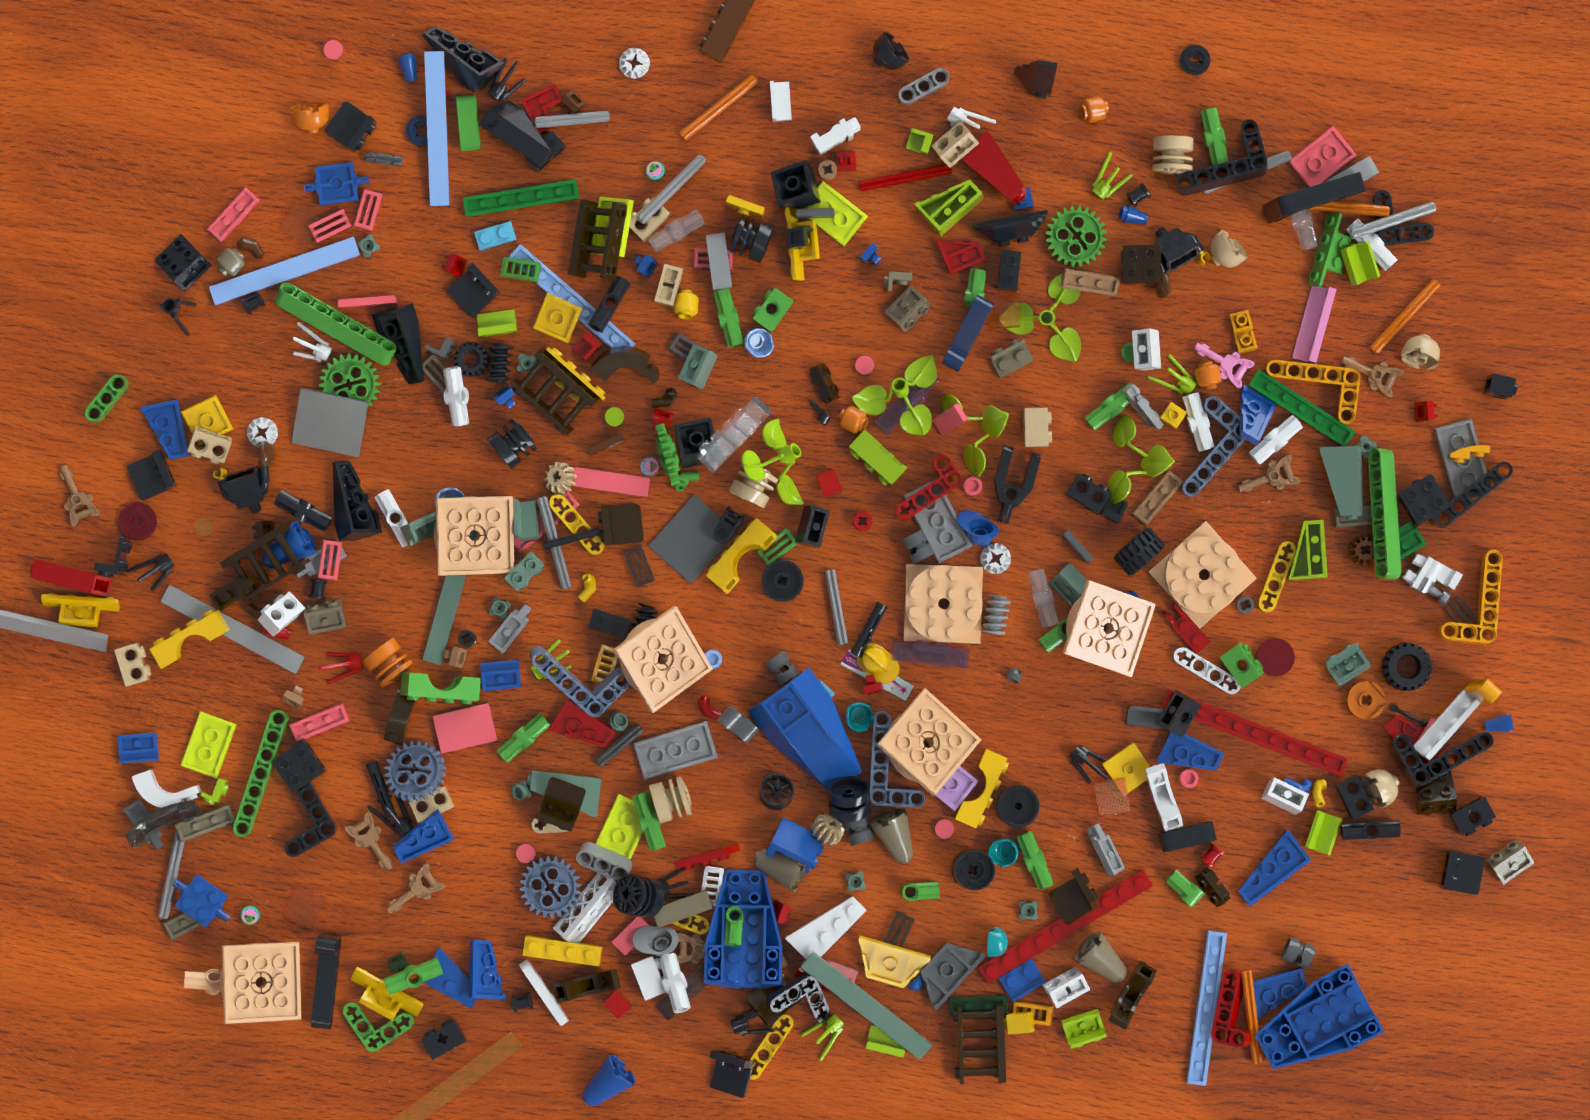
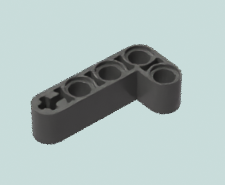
(738, 723)

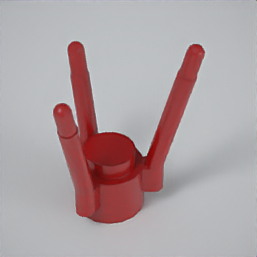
(354, 663)

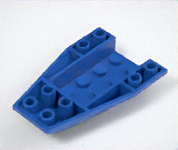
(808, 729)
(759, 958)
(1320, 1021)

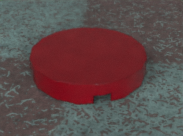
(137, 521)
(1275, 656)

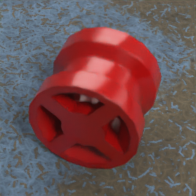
(860, 521)

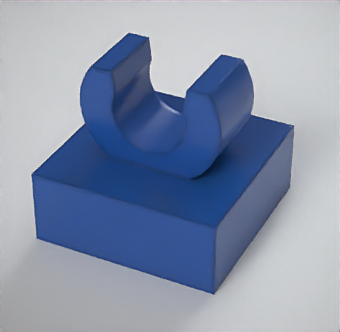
(1026, 203)
(870, 254)
(646, 265)
(505, 395)

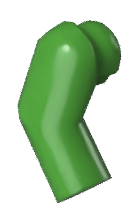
(685, 478)

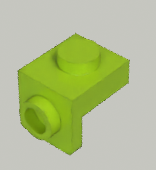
(220, 790)

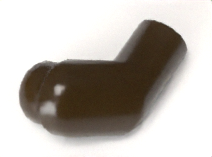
(667, 399)

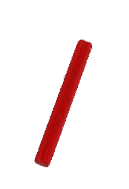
(904, 177)

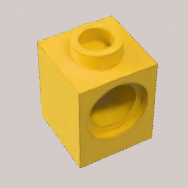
(1173, 415)
(1019, 1022)

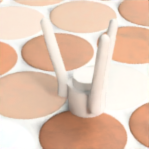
(960, 115)
(321, 351)

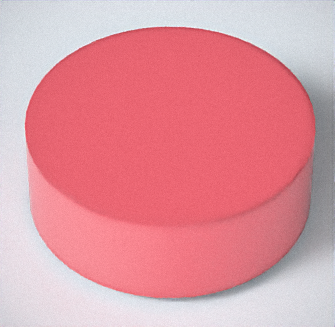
(333, 50)
(864, 365)
(972, 486)
(1188, 778)
(944, 828)
(525, 853)

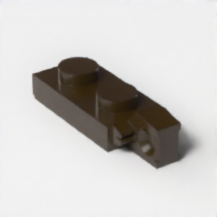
(232, 592)

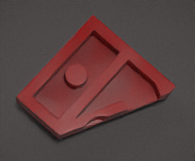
(960, 254)

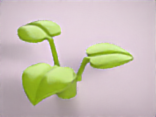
(1065, 344)
(916, 419)
(993, 423)
(787, 454)
(1153, 464)

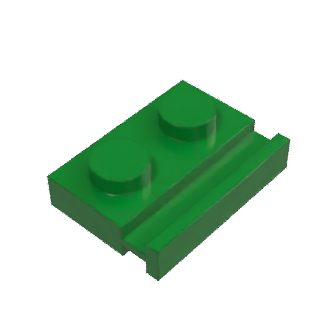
(1410, 540)

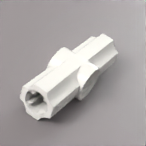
(1381, 254)
(456, 396)
(1198, 422)
(1275, 439)
(389, 507)
(674, 983)

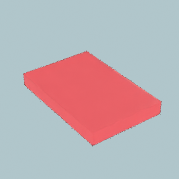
(1322, 158)
(465, 728)

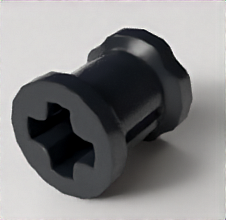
(1138, 195)
(253, 302)
(318, 589)
(465, 633)
(522, 1001)

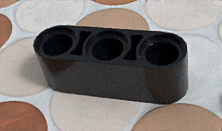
(1187, 836)

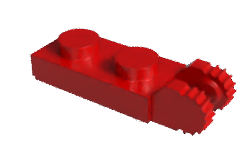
(1187, 630)

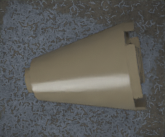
(894, 834)
(781, 868)
(1101, 958)

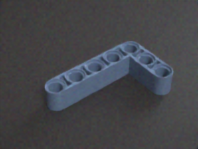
(1219, 449)
(575, 685)
(883, 767)

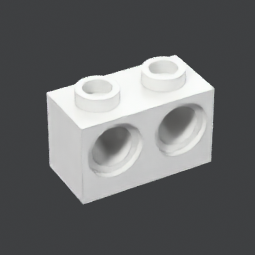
(282, 615)
(1066, 987)

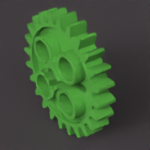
(1090, 225)
(345, 367)
(667, 450)

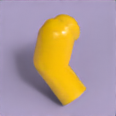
(589, 587)
(1317, 793)

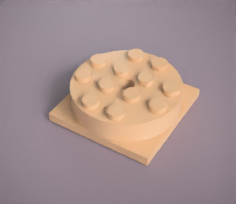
(492, 548)
(1180, 574)
(927, 620)
(1126, 628)
(680, 661)
(947, 739)
(278, 995)

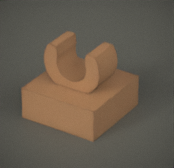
(456, 656)
(294, 698)

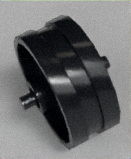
(776, 792)

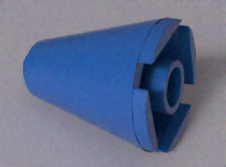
(298, 539)
(608, 1081)

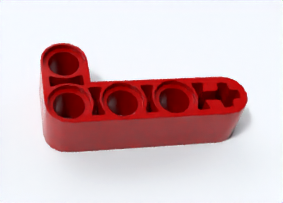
(926, 491)
(1232, 1007)

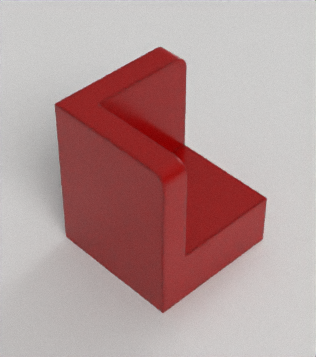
(587, 346)
(829, 483)
(617, 1003)

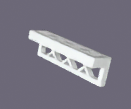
(1446, 725)
(590, 910)

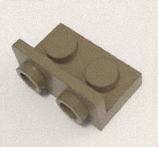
(900, 277)
(908, 308)
(1012, 358)
(324, 616)
(1510, 861)

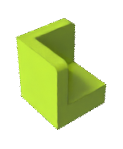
(919, 141)

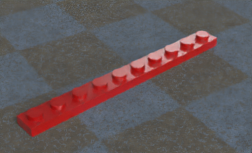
(1267, 737)
(1059, 930)

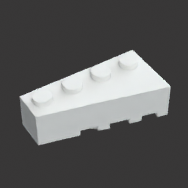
(826, 929)

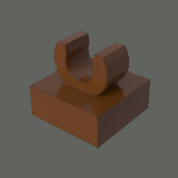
(573, 101)

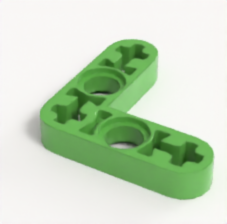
(372, 1032)

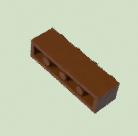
(725, 28)

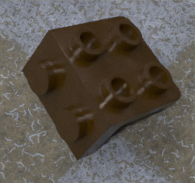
(1141, 264)
(621, 524)
(1436, 795)
(561, 804)
(1074, 898)
(757, 1001)

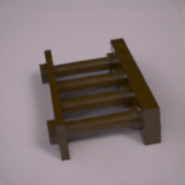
(583, 238)
(558, 372)
(264, 544)
(997, 1052)

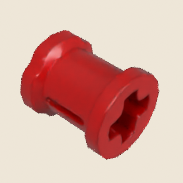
(1212, 856)

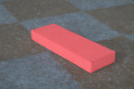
(233, 214)
(367, 302)
(319, 722)

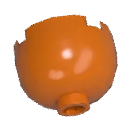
(310, 116)

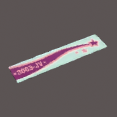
(897, 687)

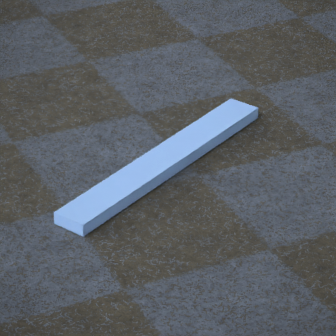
(437, 128)
(284, 271)
(553, 284)
(1206, 1007)

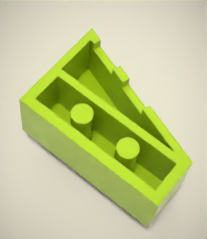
(949, 207)
(877, 458)
(1310, 556)

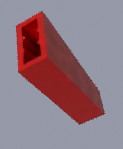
(993, 167)
(70, 577)

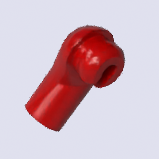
(706, 709)

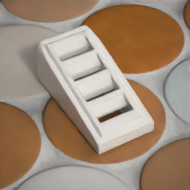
(712, 869)

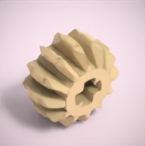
(564, 484)
(827, 829)

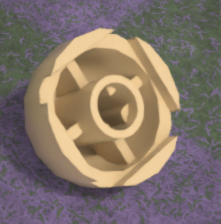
(1226, 251)
(1421, 351)
(1382, 787)

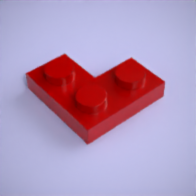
(539, 102)

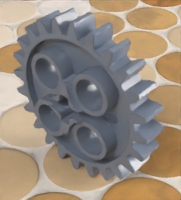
(411, 788)
(536, 897)

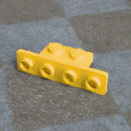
(806, 253)
(583, 378)
(79, 610)
(378, 999)

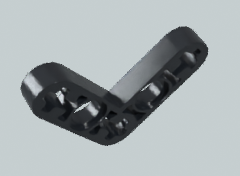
(1392, 241)
(805, 992)

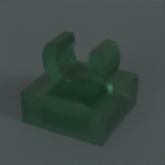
(398, 962)

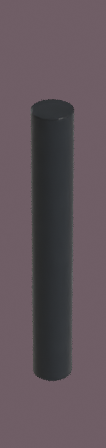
(571, 538)

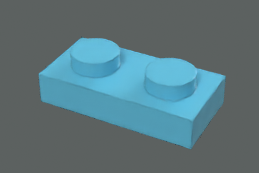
(495, 236)

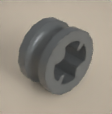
(1242, 599)

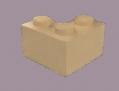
(1036, 427)

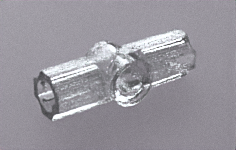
(1303, 225)
(676, 230)
(1043, 598)

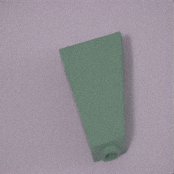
(1345, 477)
(539, 780)

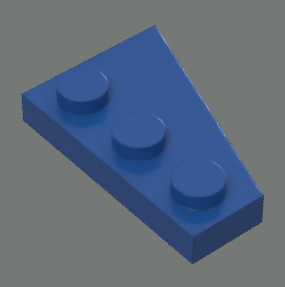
(1254, 414)
(168, 426)
(1189, 752)
(424, 837)
(483, 975)
(452, 981)
(1276, 988)

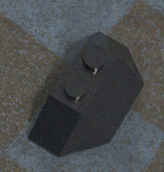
(1010, 229)

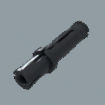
(869, 629)
(380, 787)

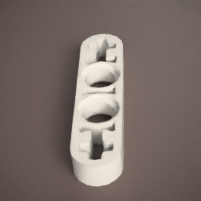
(1205, 673)
(544, 992)

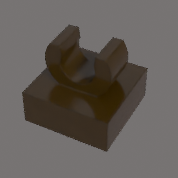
(262, 528)

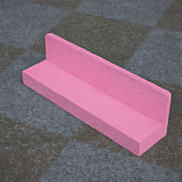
(1314, 324)

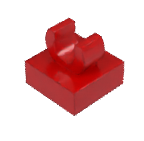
(846, 161)
(455, 265)
(1425, 411)
(660, 417)
(872, 686)
(781, 911)

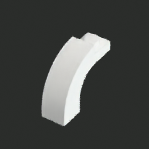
(151, 791)
(1163, 797)

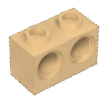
(955, 144)
(651, 224)
(668, 285)
(211, 440)
(127, 666)
(432, 805)

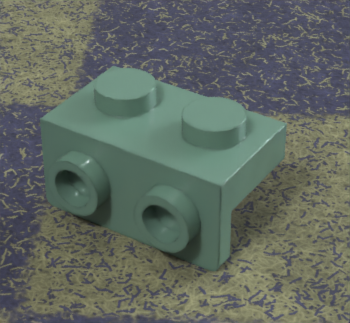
(524, 571)
(1347, 664)

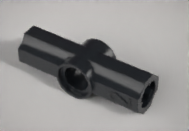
(603, 313)
(303, 510)
(1383, 829)

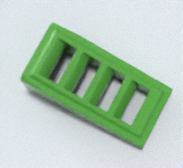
(537, 267)

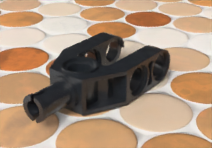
(1001, 487)

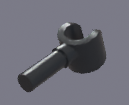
(824, 417)

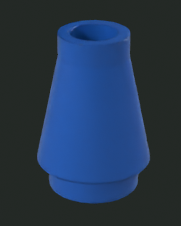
(408, 66)
(1132, 215)
(1499, 724)

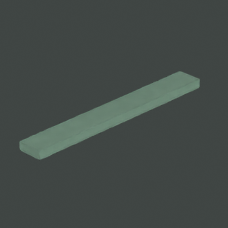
(445, 615)
(866, 1005)

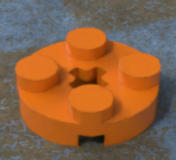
(1376, 700)

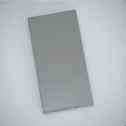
(1461, 474)
(940, 525)
(675, 750)

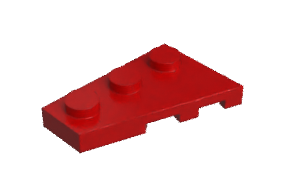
(576, 723)
(1399, 725)
(705, 858)

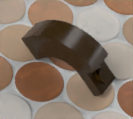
(624, 357)
(399, 719)
(586, 985)
(1131, 994)

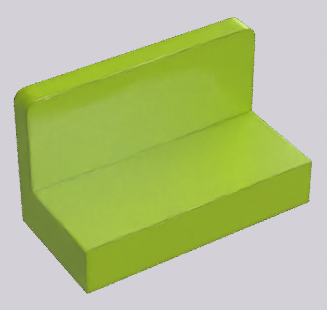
(1360, 262)
(496, 323)
(1323, 832)
(881, 1042)

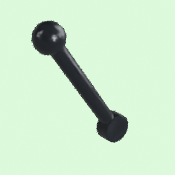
(1394, 708)

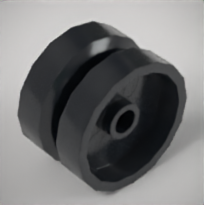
(793, 577)
(849, 799)
(1007, 800)

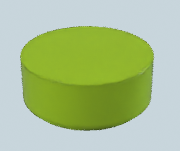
(614, 416)

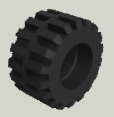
(1139, 551)
(1423, 666)

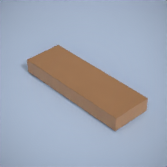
(1090, 282)
(1157, 498)

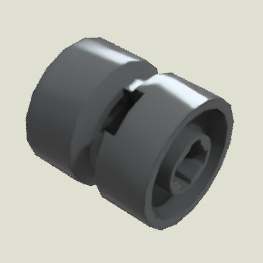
(917, 546)
(776, 663)
(858, 831)
(1298, 952)

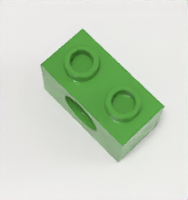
(770, 321)
(1242, 675)

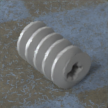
(996, 614)

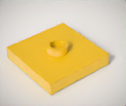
(745, 207)
(557, 317)
(207, 415)
(1129, 765)

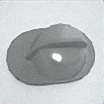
(655, 940)

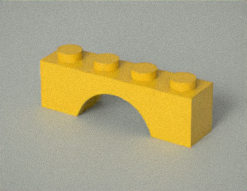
(725, 570)
(169, 650)
(971, 811)
(562, 951)

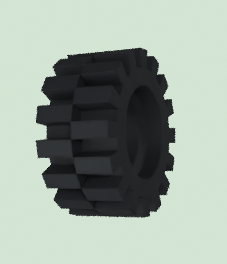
(482, 359)

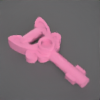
(1227, 364)

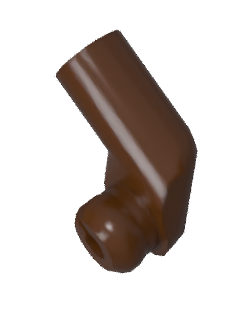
(251, 244)
(254, 611)

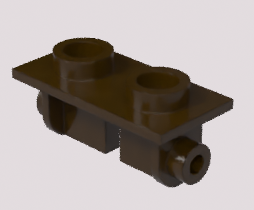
(829, 390)
(1206, 881)

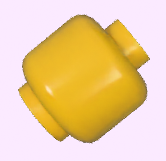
(686, 304)

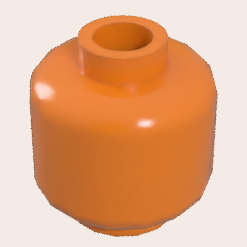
(1093, 109)
(1208, 375)
(853, 420)

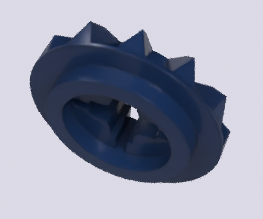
(411, 130)

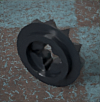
(1203, 57)

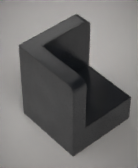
(797, 237)
(1114, 512)

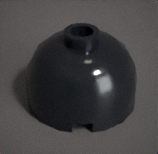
(889, 53)

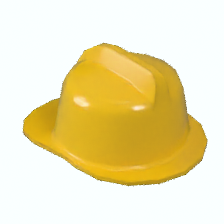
(879, 663)

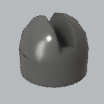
(1014, 675)

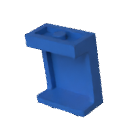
(796, 843)

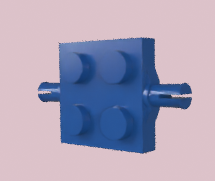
(336, 184)
(201, 900)

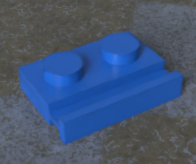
(500, 675)
(138, 747)
(1022, 980)

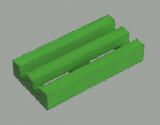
(790, 537)

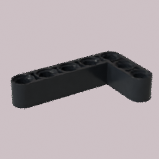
(1229, 167)
(1313, 196)
(1477, 486)
(1440, 762)
(318, 823)
(328, 948)

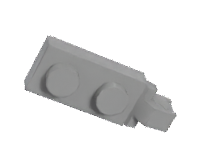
(1142, 407)
(312, 567)
(510, 629)
(1105, 850)

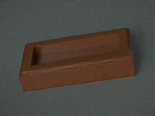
(605, 444)

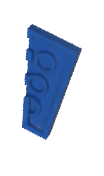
(1277, 866)

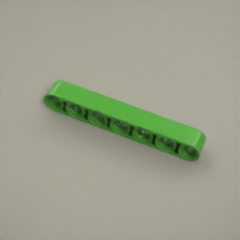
(335, 323)
(1384, 513)
(253, 780)

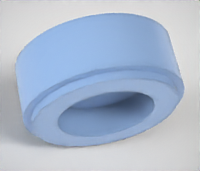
(714, 658)

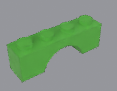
(418, 685)

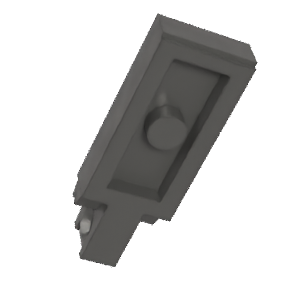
(136, 812)

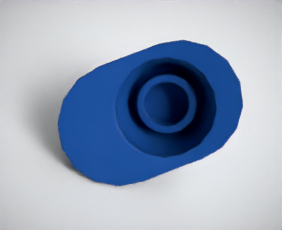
(978, 528)

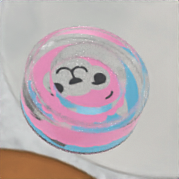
(649, 466)

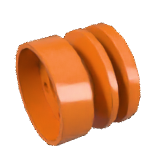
(387, 662)

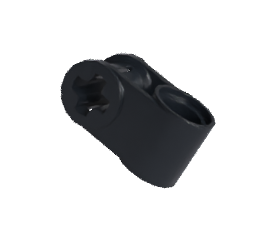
(728, 524)

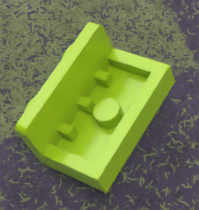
(1084, 1028)

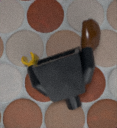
(1176, 250)
(248, 485)

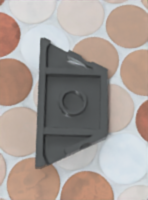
(947, 971)

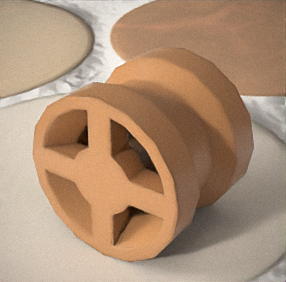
(826, 173)

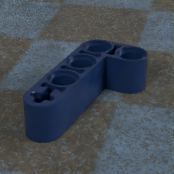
(967, 333)

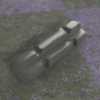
(386, 159)

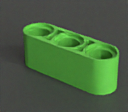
(468, 123)
(116, 394)

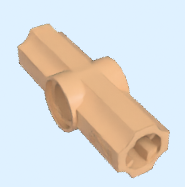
(208, 981)

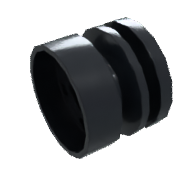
(751, 238)
(512, 443)
(983, 873)
(638, 896)

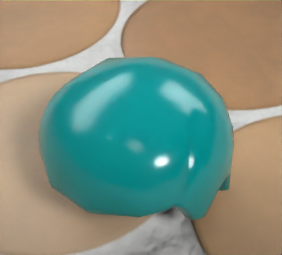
(858, 716)
(1003, 852)
(997, 942)

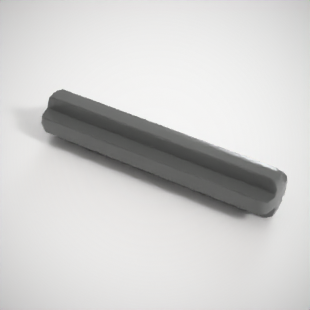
(619, 745)

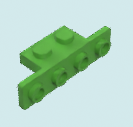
(1328, 252)

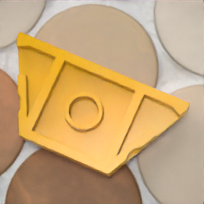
(890, 962)

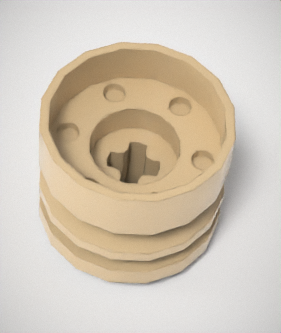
(1172, 154)
(753, 490)
(670, 799)

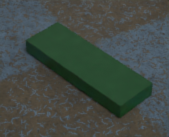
(977, 1003)

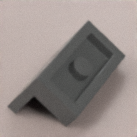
(445, 350)
(1143, 716)

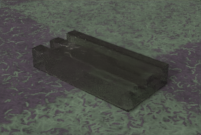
(633, 551)
(1465, 607)
(904, 918)

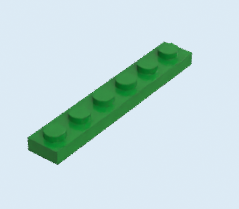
(521, 198)
(1301, 408)

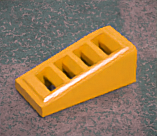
(608, 649)
(1049, 1014)

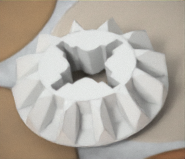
(639, 70)
(271, 433)
(986, 557)

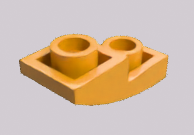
(1243, 331)
(1464, 454)

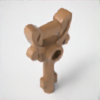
(1375, 374)
(1273, 476)
(77, 499)
(369, 839)
(417, 888)
(697, 945)

